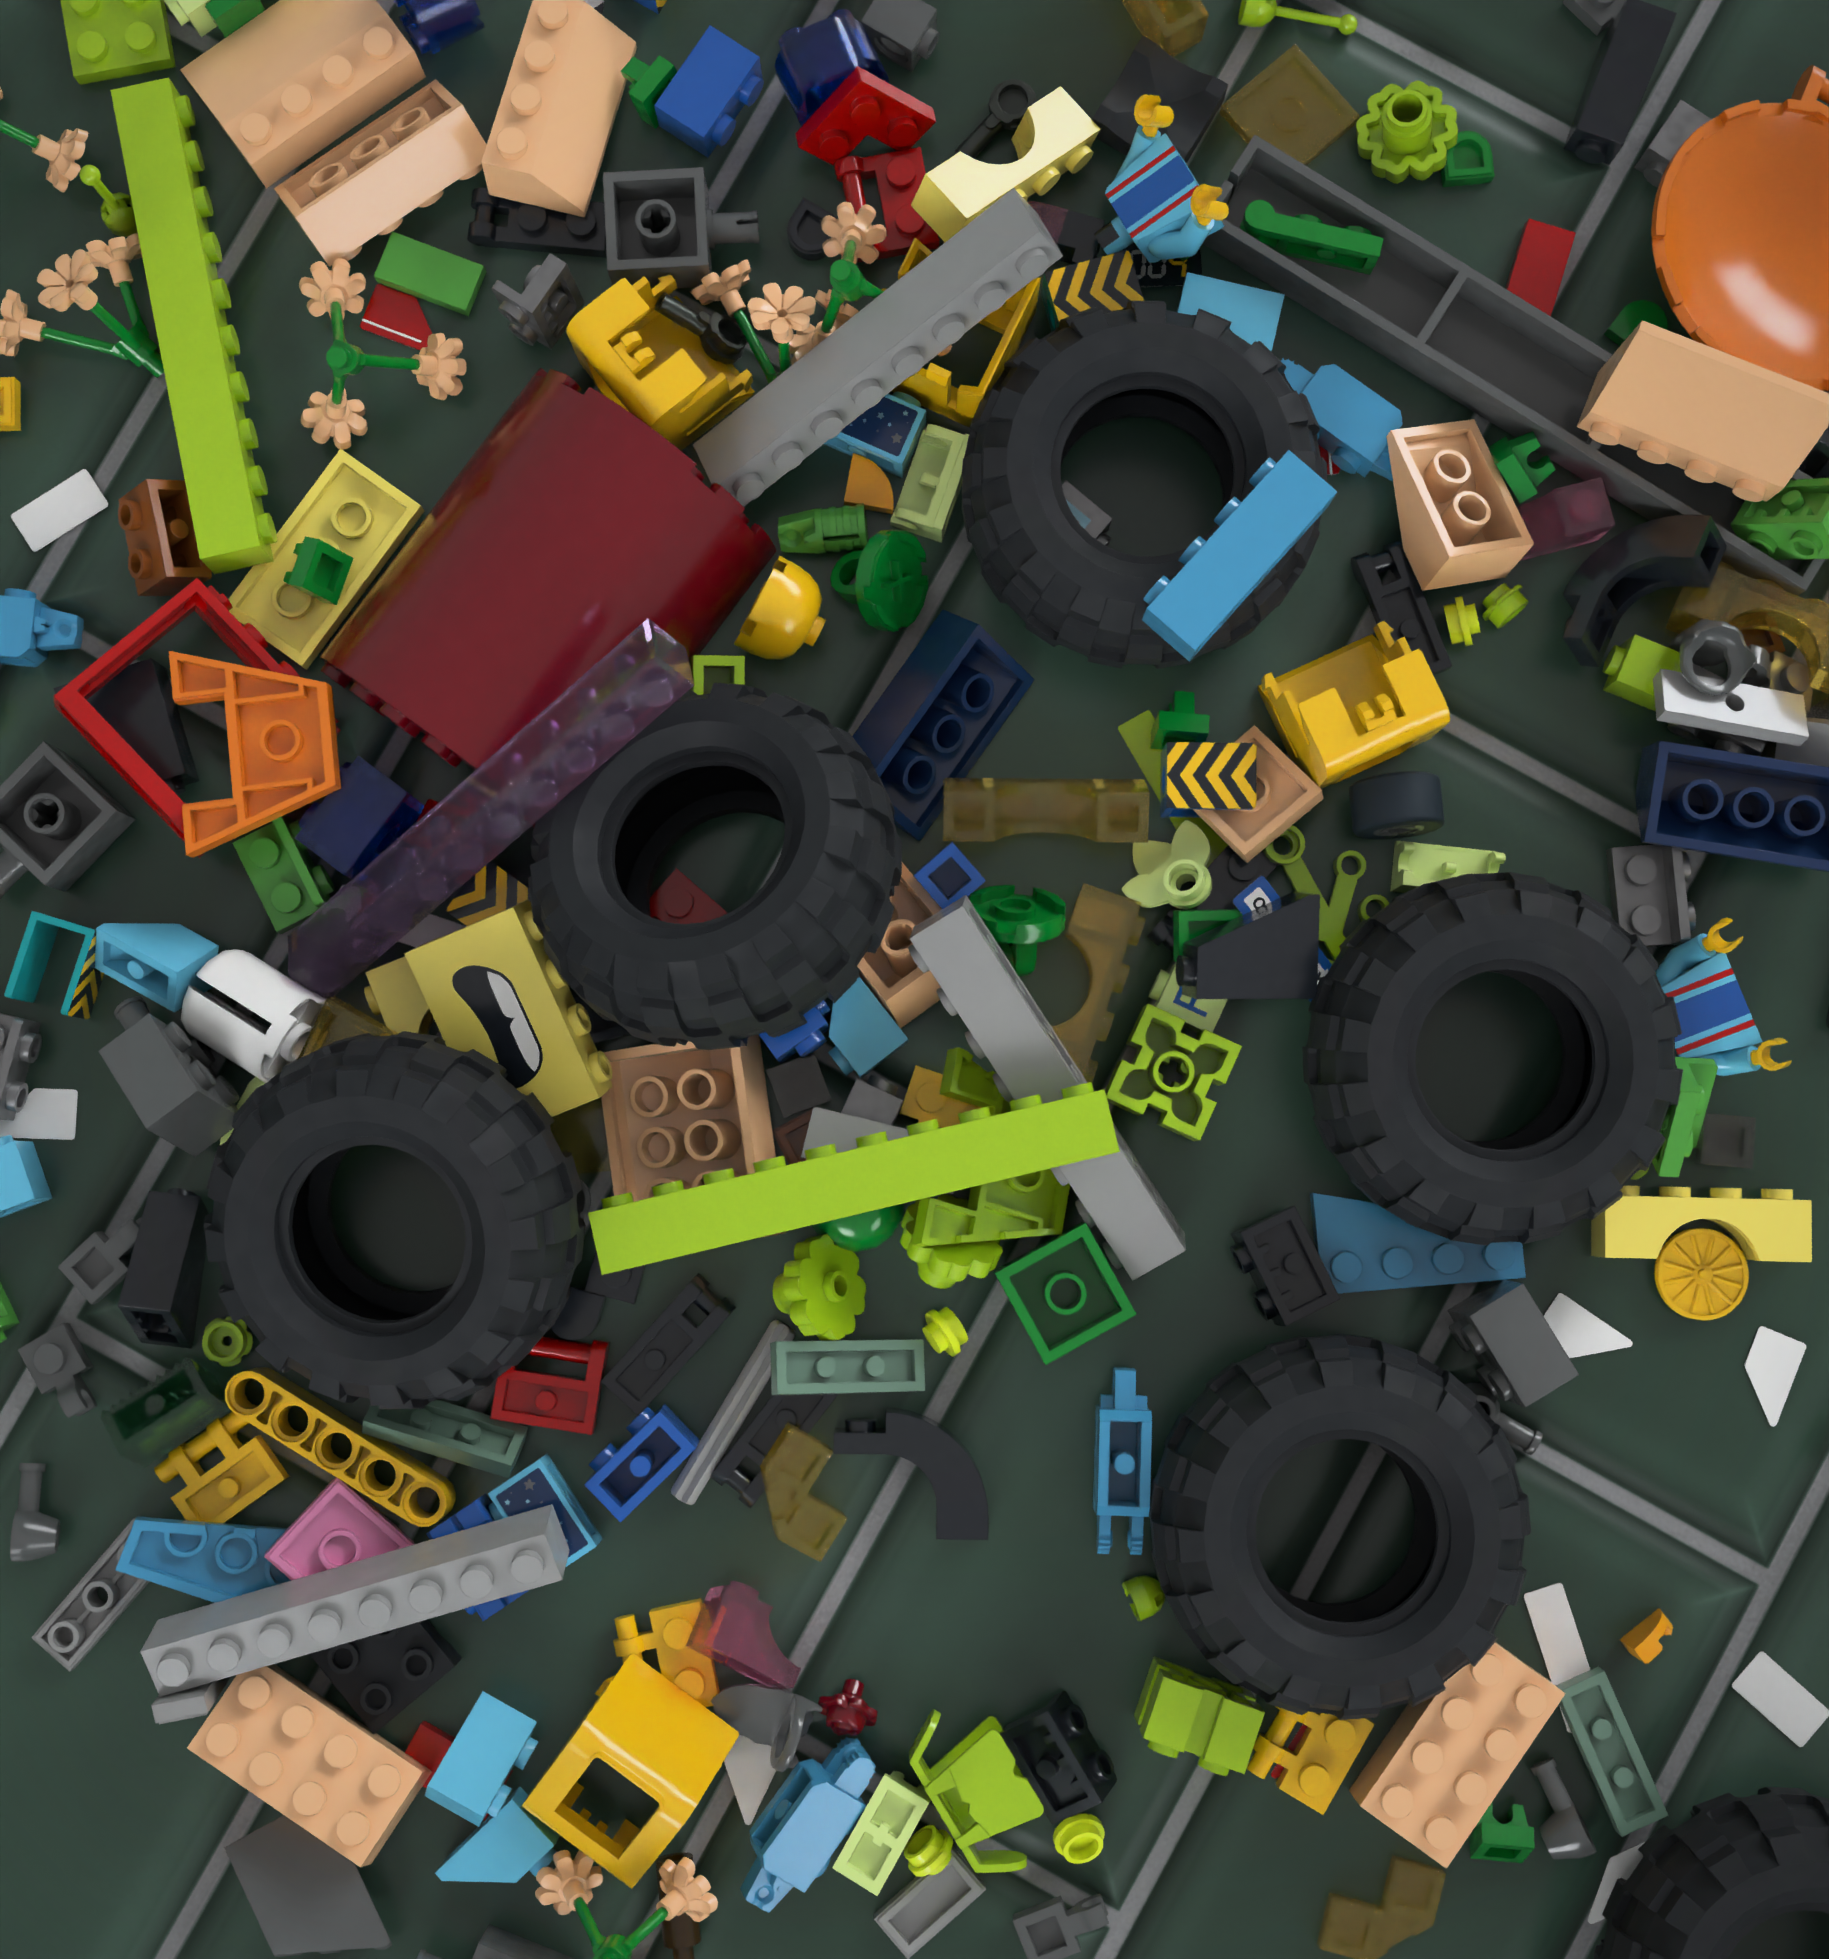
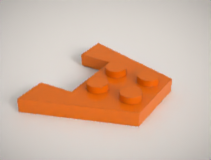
(277, 745)

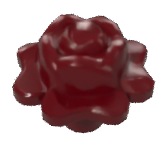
(848, 1710)

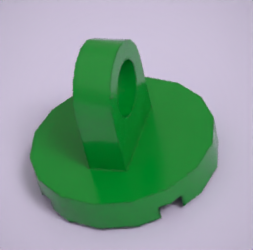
(887, 579)

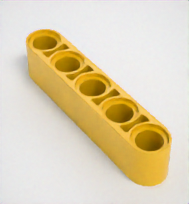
(315, 1445)

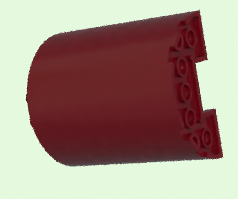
(539, 567)

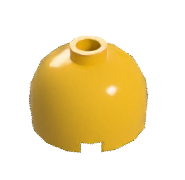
(783, 613)

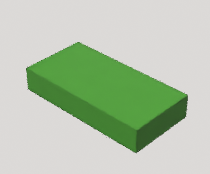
(430, 273)

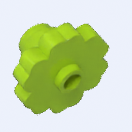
(1406, 132)
(946, 1264)
(821, 1289)

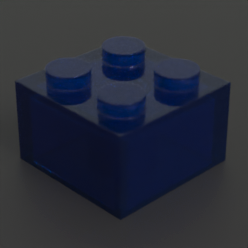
(358, 819)

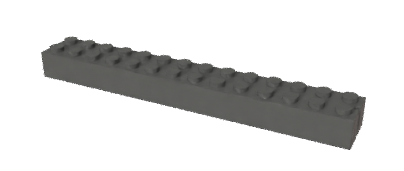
(1469, 344)

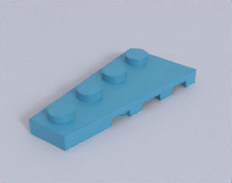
(1378, 1251)
(201, 1557)

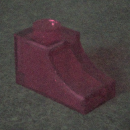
(1567, 517)
(738, 1634)

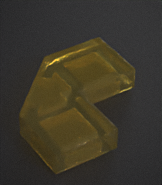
(787, 1478)
(1405, 1909)

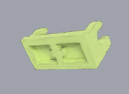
(932, 483)
(1427, 863)
(882, 1832)

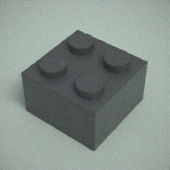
(1511, 1342)

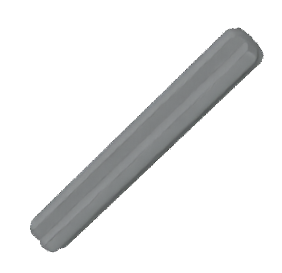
(729, 1416)

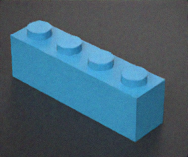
(1238, 554)

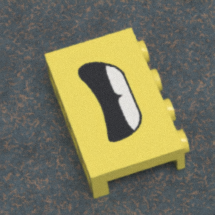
(506, 1000)

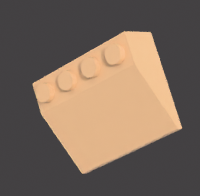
(302, 78)
(1705, 412)
(685, 1115)

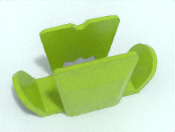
(977, 1792)

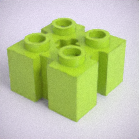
(1199, 1060)
(1199, 1716)

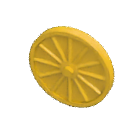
(1701, 1274)

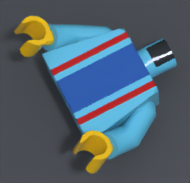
(1158, 195)
(1712, 1006)

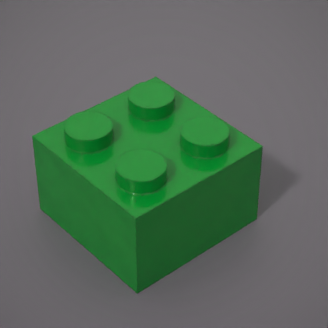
(1064, 1292)

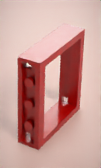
(73, 704)

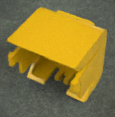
(654, 363)
(934, 386)
(1355, 706)
(655, 1741)

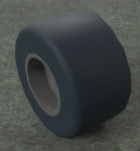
(1396, 805)

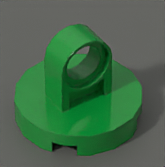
(1020, 921)

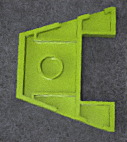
(996, 1210)

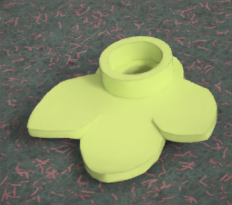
(1168, 866)

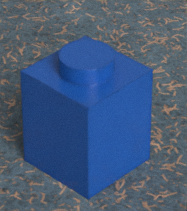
(949, 876)

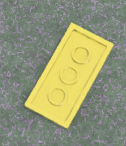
(348, 511)

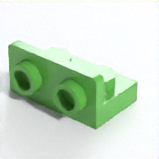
(1790, 523)
(284, 873)
(1685, 1120)

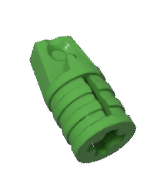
(824, 530)

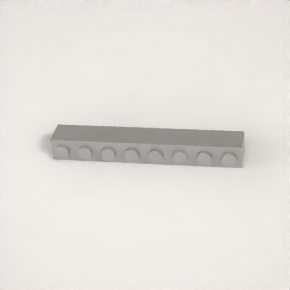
(878, 348)
(1033, 1061)
(356, 1600)

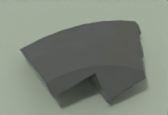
(305, 1892)

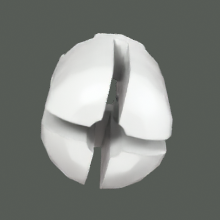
(263, 991)

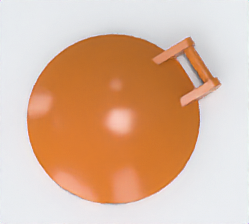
(1748, 233)

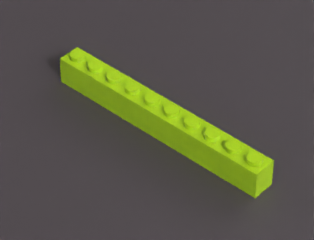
(193, 326)
(854, 1180)

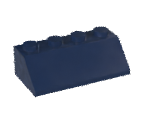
(939, 716)
(1734, 805)

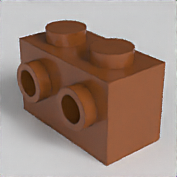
(160, 538)

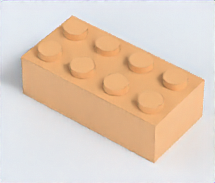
(1456, 1752)
(310, 1761)

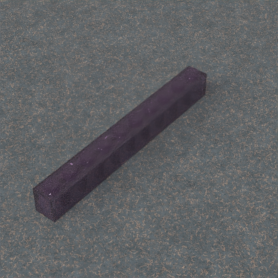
(490, 809)

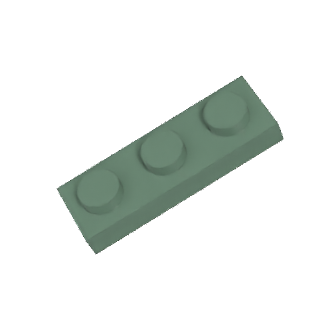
(847, 1367)
(451, 1434)
(1610, 1752)

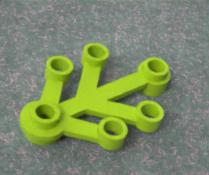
(1334, 915)

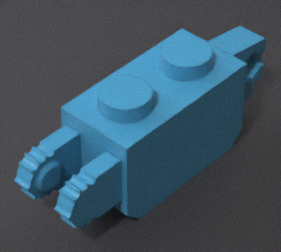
(1349, 417)
(33, 629)
(1122, 1461)
(806, 1823)

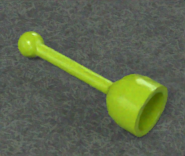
(1260, 12)
(114, 209)
(1146, 1596)

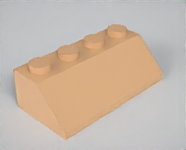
(557, 107)
(384, 172)

